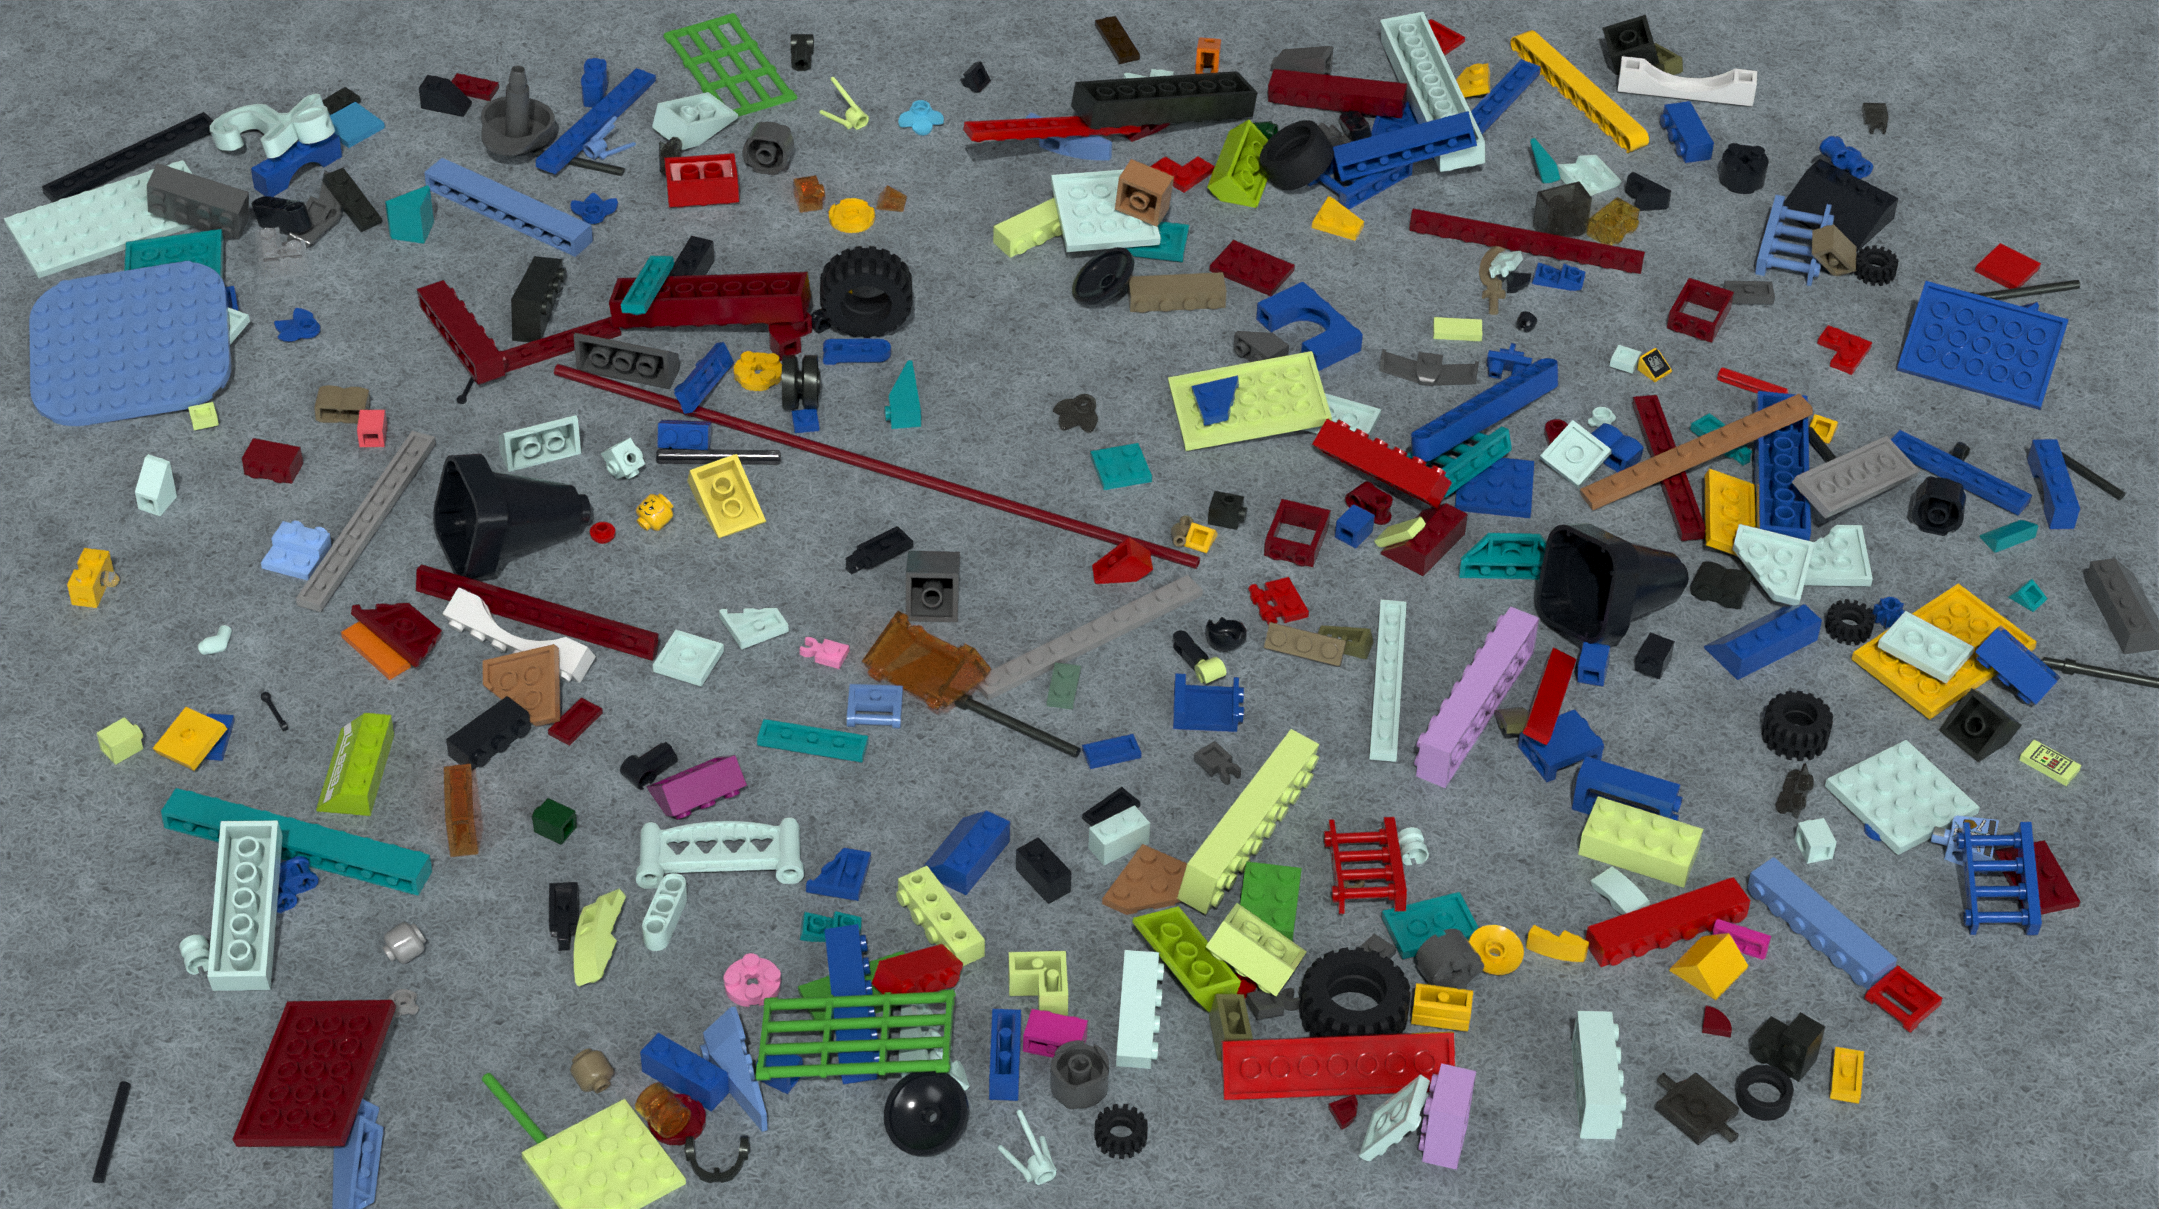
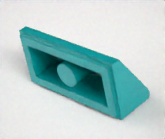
(2010, 535)

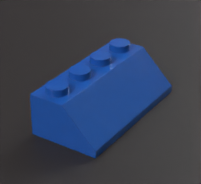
(1766, 640)

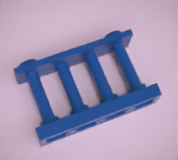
(1363, 187)
(2023, 865)

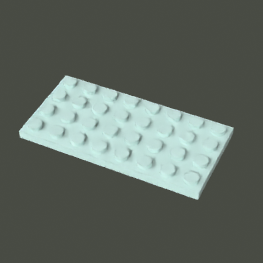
(89, 225)

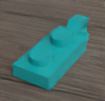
(1710, 423)

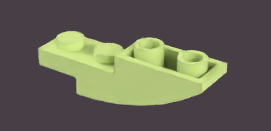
(593, 937)

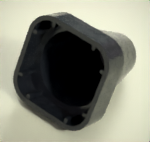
(499, 514)
(1601, 582)

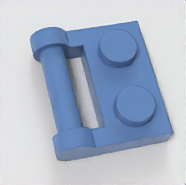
(874, 699)

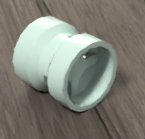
(1412, 846)
(195, 953)

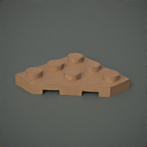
(529, 680)
(1146, 882)

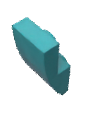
(813, 925)

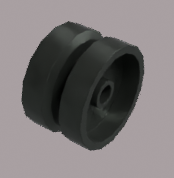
(800, 382)

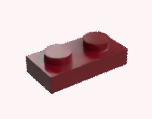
(476, 87)

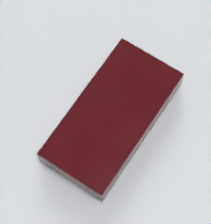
(575, 721)

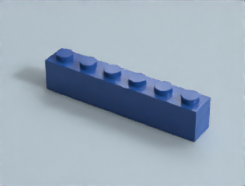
(1405, 146)
(848, 978)

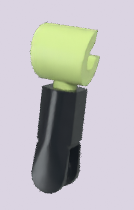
(1205, 668)

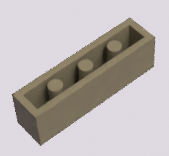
(1176, 292)

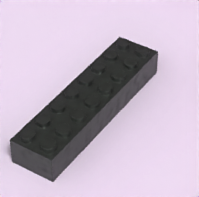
(1163, 99)

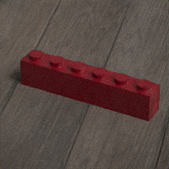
(1337, 93)
(461, 332)

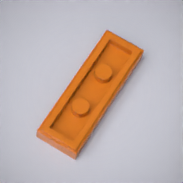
(375, 650)

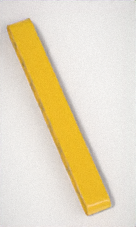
(1581, 91)

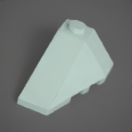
(956, 1070)

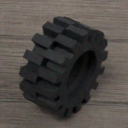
(1867, 257)
(1846, 632)
(1116, 1144)

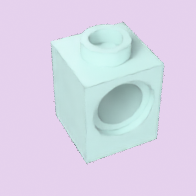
(1815, 840)

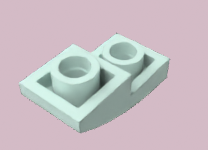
(1620, 891)

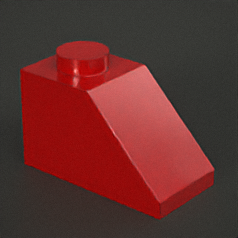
(1123, 564)

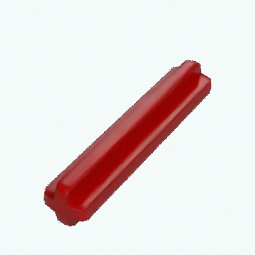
(1747, 382)

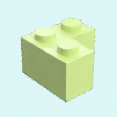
(1041, 975)

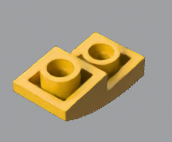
(1565, 947)

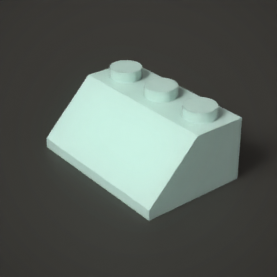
(540, 443)

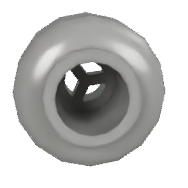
(404, 942)

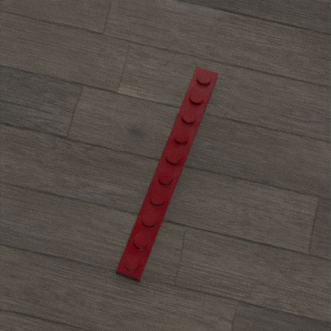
(1527, 241)
(542, 613)

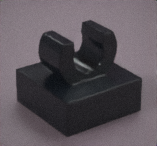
(976, 77)

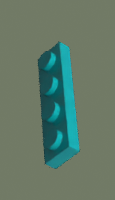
(647, 284)
(812, 740)

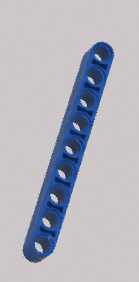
(1484, 409)

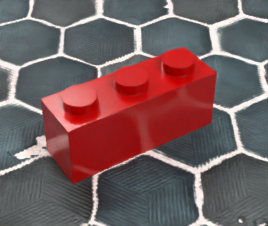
(918, 971)

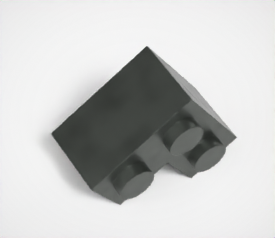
(1789, 1047)

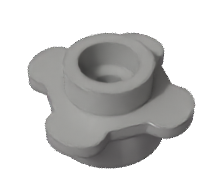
(404, 996)

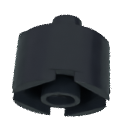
(1743, 168)
(1939, 506)

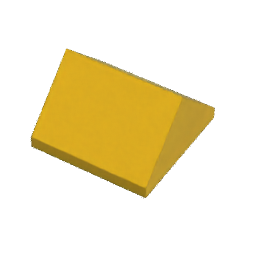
(1711, 964)

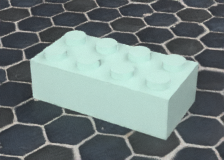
(1597, 1075)

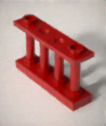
(1389, 854)

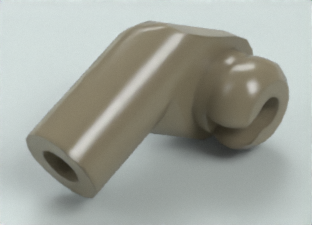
(1180, 530)

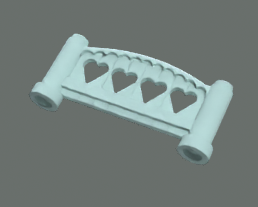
(659, 858)

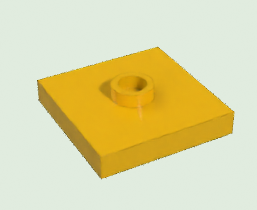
(190, 738)

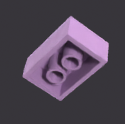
(1446, 1116)

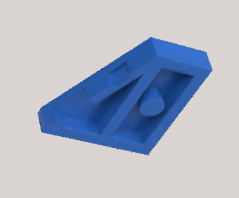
(842, 876)

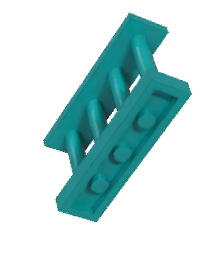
(1474, 458)

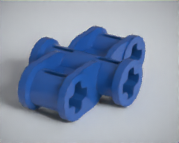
(1846, 157)
(291, 882)

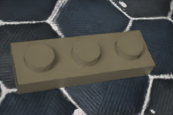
(1305, 644)

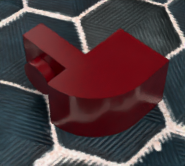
(786, 337)

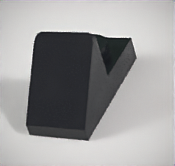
(1647, 193)

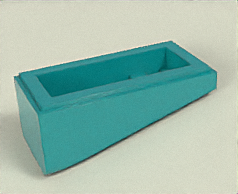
(1546, 165)

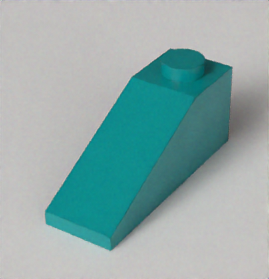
(904, 403)

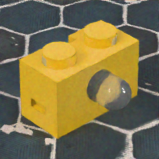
(92, 578)

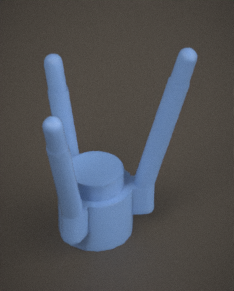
(596, 145)

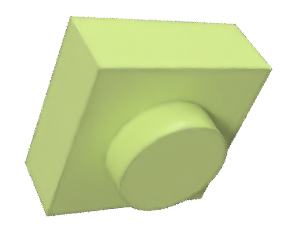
(203, 416)

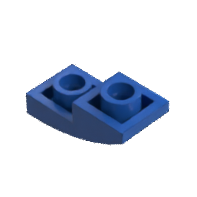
(1567, 278)

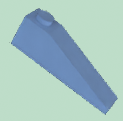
(727, 1050)

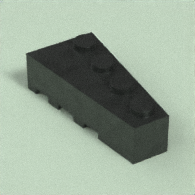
(535, 298)

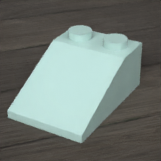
(692, 119)

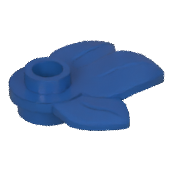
(594, 208)
(301, 326)

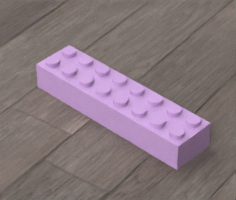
(1476, 697)

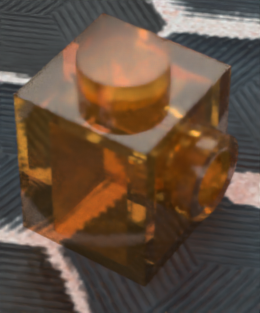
(808, 193)

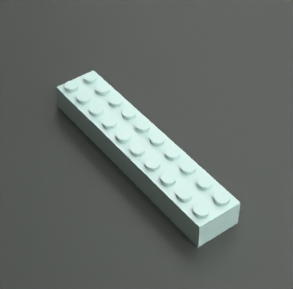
(1429, 80)

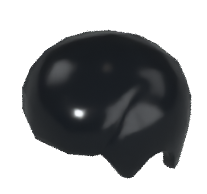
(1226, 634)

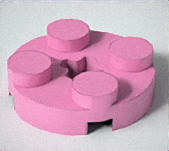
(752, 967)

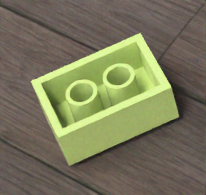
(1255, 950)

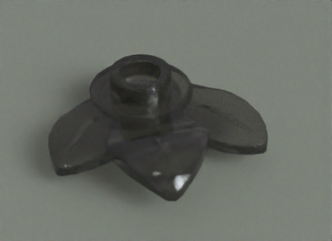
(1075, 414)

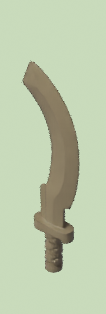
(1494, 285)

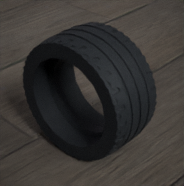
(1296, 155)

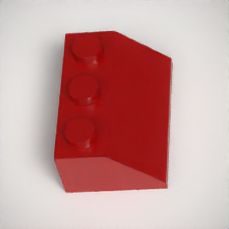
(701, 180)

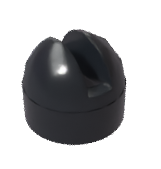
(1527, 319)

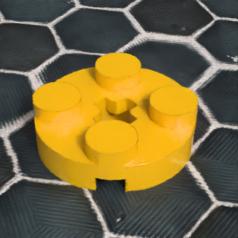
(749, 362)

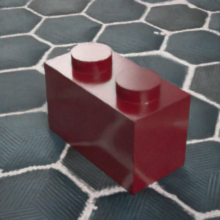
(272, 461)

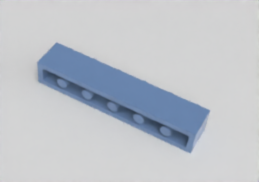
(1820, 923)

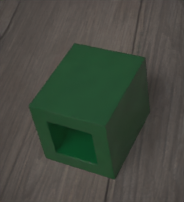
(554, 821)

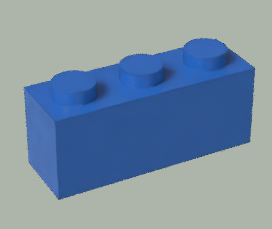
(1687, 132)
(1005, 1054)
(684, 1071)

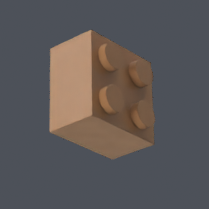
(1144, 192)

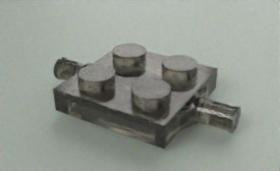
(1697, 1108)

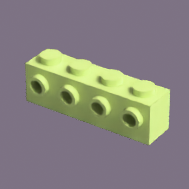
(940, 915)

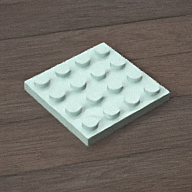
(1089, 214)
(1901, 796)

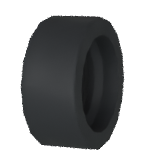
(1759, 1109)

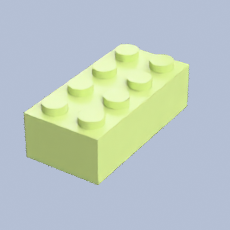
(1640, 841)

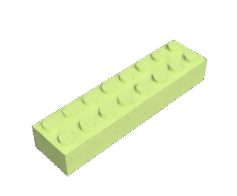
(1248, 822)

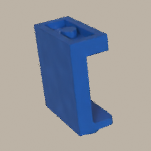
(1207, 706)
(1569, 743)

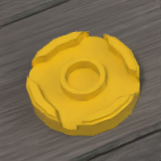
(851, 222)

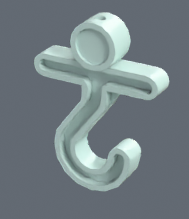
(306, 121)

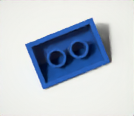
(2017, 665)
(969, 850)

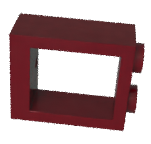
(1695, 292)
(1301, 516)

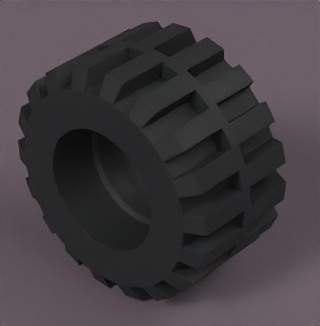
(1795, 740)

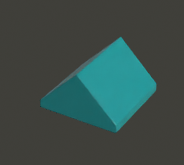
(410, 215)

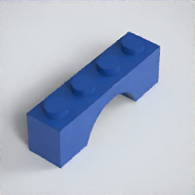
(275, 173)
(2060, 500)

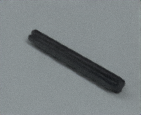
(692, 456)

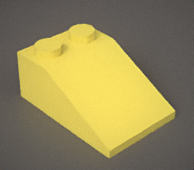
(725, 496)

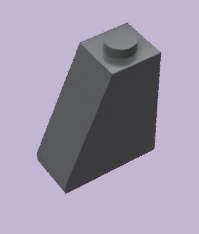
(1308, 60)

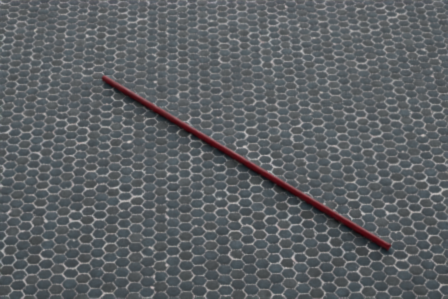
(875, 465)

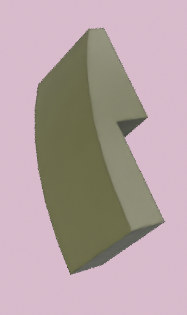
(1512, 719)

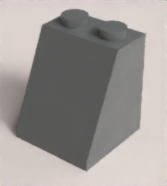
(932, 586)

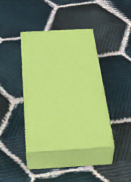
(1457, 329)
(1400, 532)

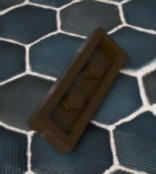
(1117, 40)

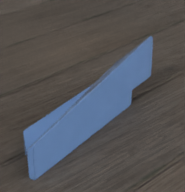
(358, 1161)

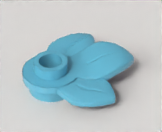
(921, 118)

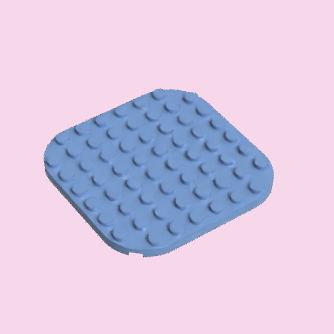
(129, 344)

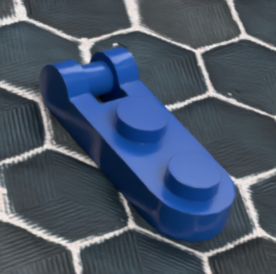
(855, 350)

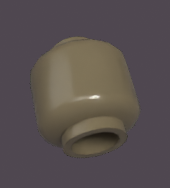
(591, 1070)

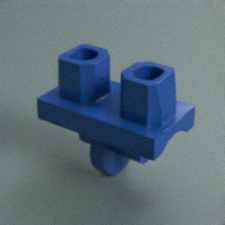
(1506, 360)

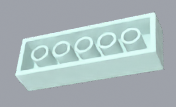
(245, 906)

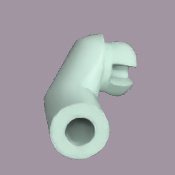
(216, 643)

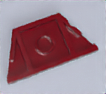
(401, 629)

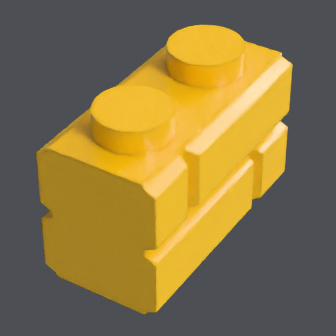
(1442, 1007)

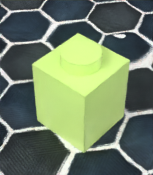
(120, 740)

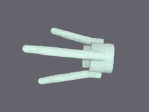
(1040, 1165)

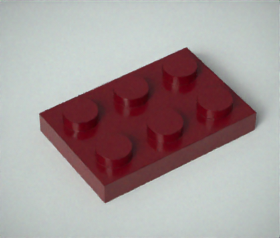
(1252, 268)
(2053, 886)

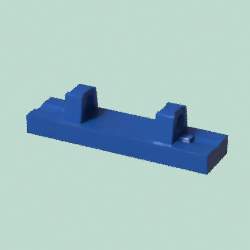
(703, 377)

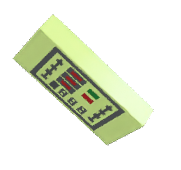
(2050, 762)

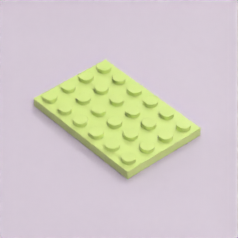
(1270, 400)

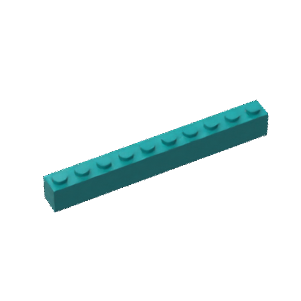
(323, 847)

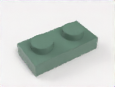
(1063, 686)

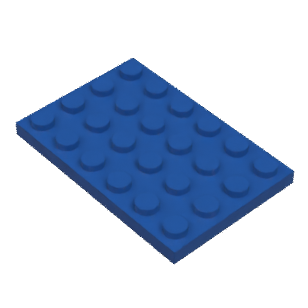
(1982, 345)

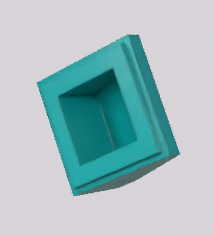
(2029, 595)

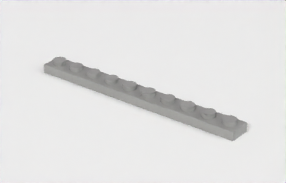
(365, 521)
(1089, 636)

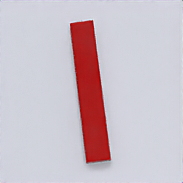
(1549, 696)

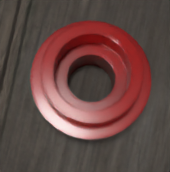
(602, 532)

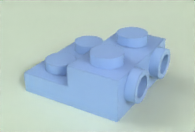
(297, 550)

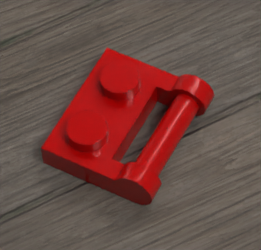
(1909, 993)

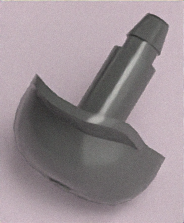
(516, 122)

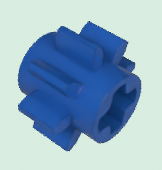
(1888, 611)

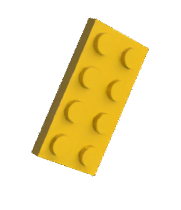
(1727, 505)

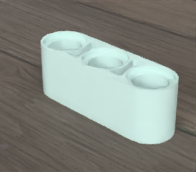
(664, 912)

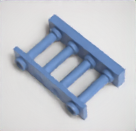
(1776, 228)

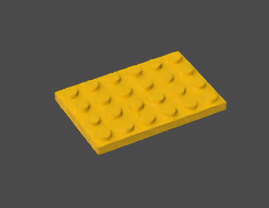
(1960, 615)

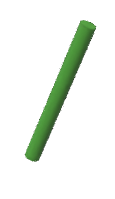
(513, 1107)

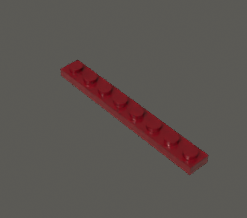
(1677, 487)

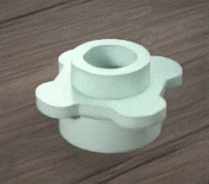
(1601, 415)

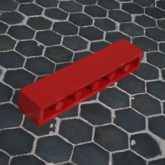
(1382, 463)
(1667, 922)

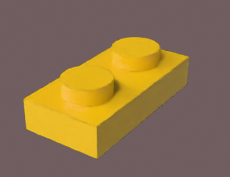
(1847, 1075)

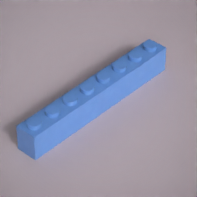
(509, 207)

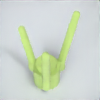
(854, 115)

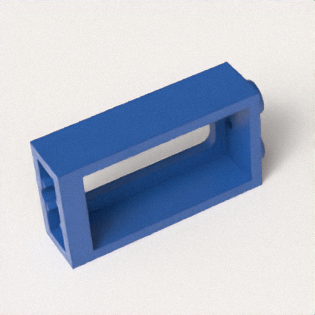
(1627, 785)

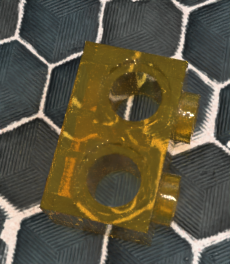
(1613, 222)

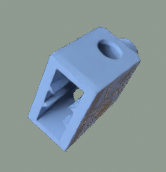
(1978, 826)

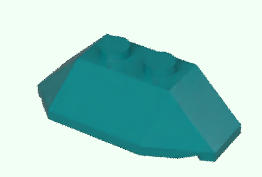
(1504, 557)

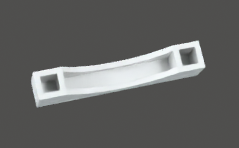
(1732, 87)
(472, 614)

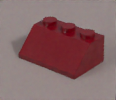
(1441, 532)

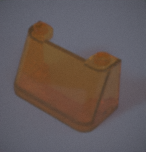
(924, 663)

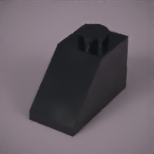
(443, 96)

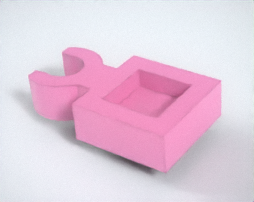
(828, 653)

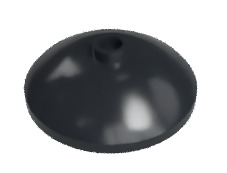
(1103, 276)
(912, 1104)

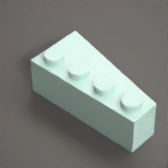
(1137, 1009)

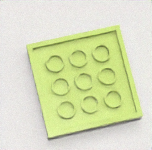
(604, 1163)

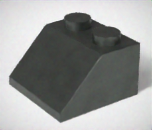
(1979, 726)

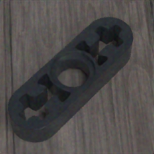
(1355, 125)

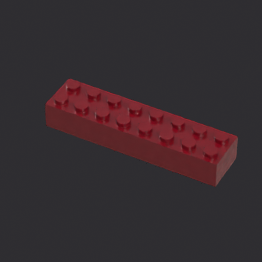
(718, 300)

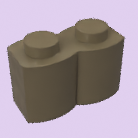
(341, 404)

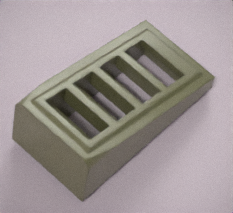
(1668, 61)
(1361, 639)

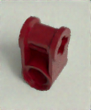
(1373, 500)

